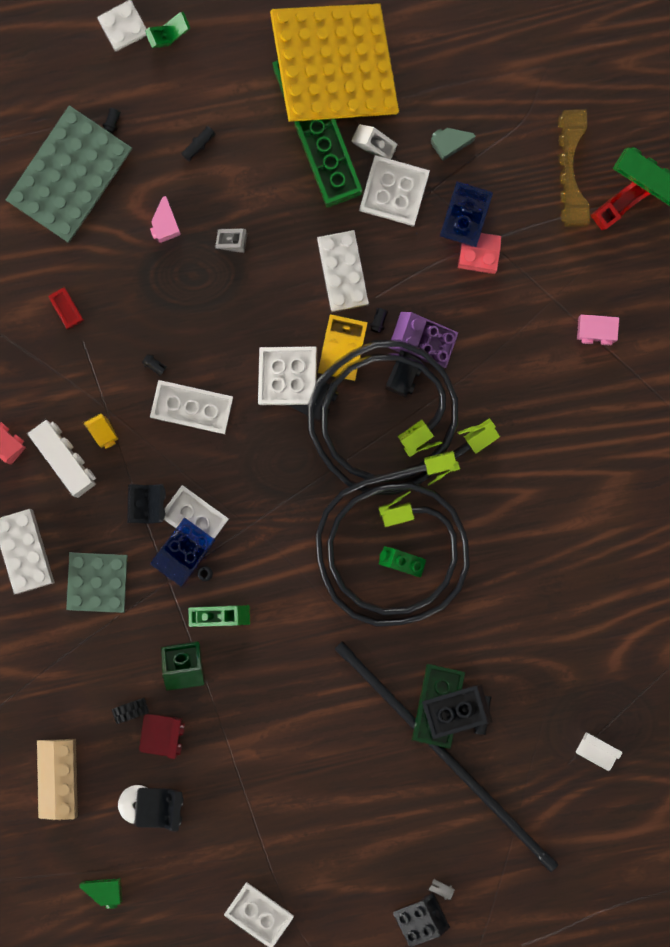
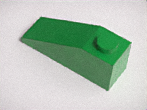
(219, 616)

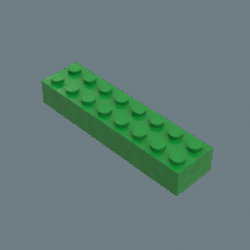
(327, 157)

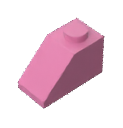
(164, 222)

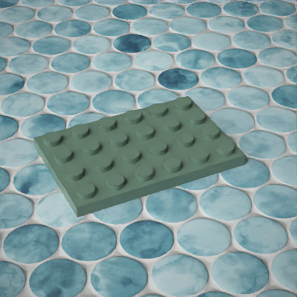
(69, 174)

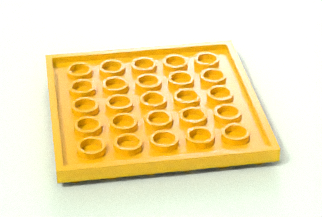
(334, 62)

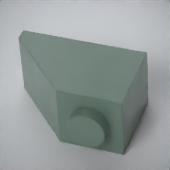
(450, 141)

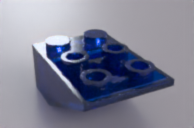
(182, 552)

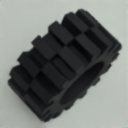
(130, 710)

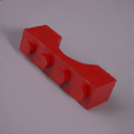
(618, 205)

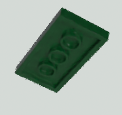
(436, 682)

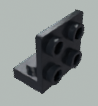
(422, 920)

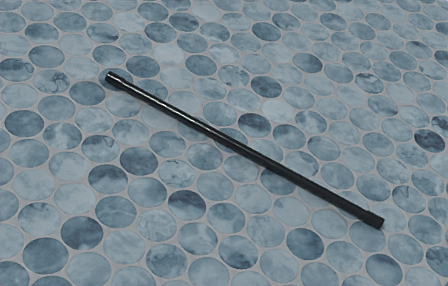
(348, 655)

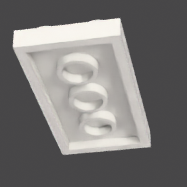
(342, 271)
(191, 407)

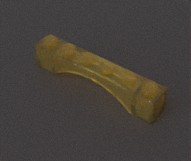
(575, 205)

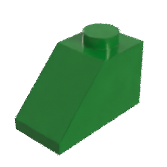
(104, 892)

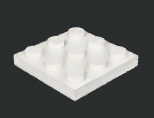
(394, 190)
(286, 375)

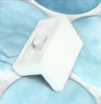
(598, 751)

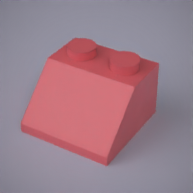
(483, 257)
(10, 446)

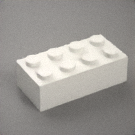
(62, 459)
(24, 552)

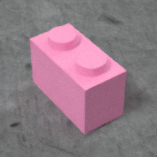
(598, 328)

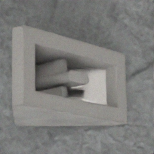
(231, 239)

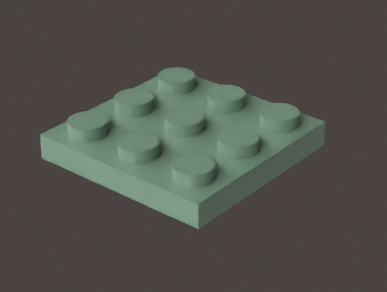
(97, 582)

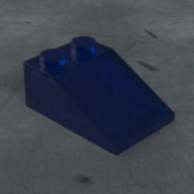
(466, 214)

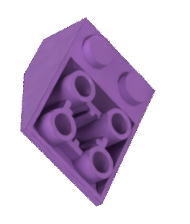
(426, 334)

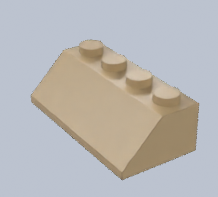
(57, 779)

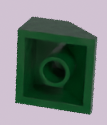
(182, 666)

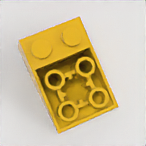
(340, 338)

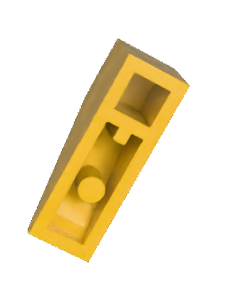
(102, 431)

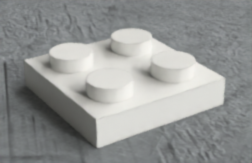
(122, 25)

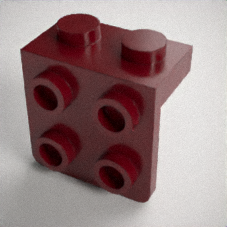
(161, 735)

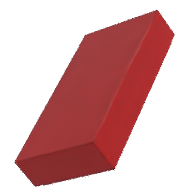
(65, 308)

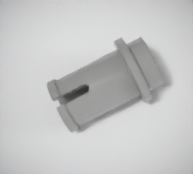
(442, 889)

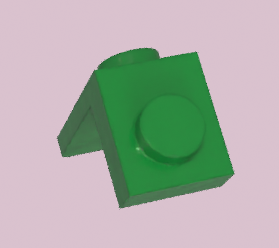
(165, 35)
(402, 561)

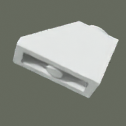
(374, 141)

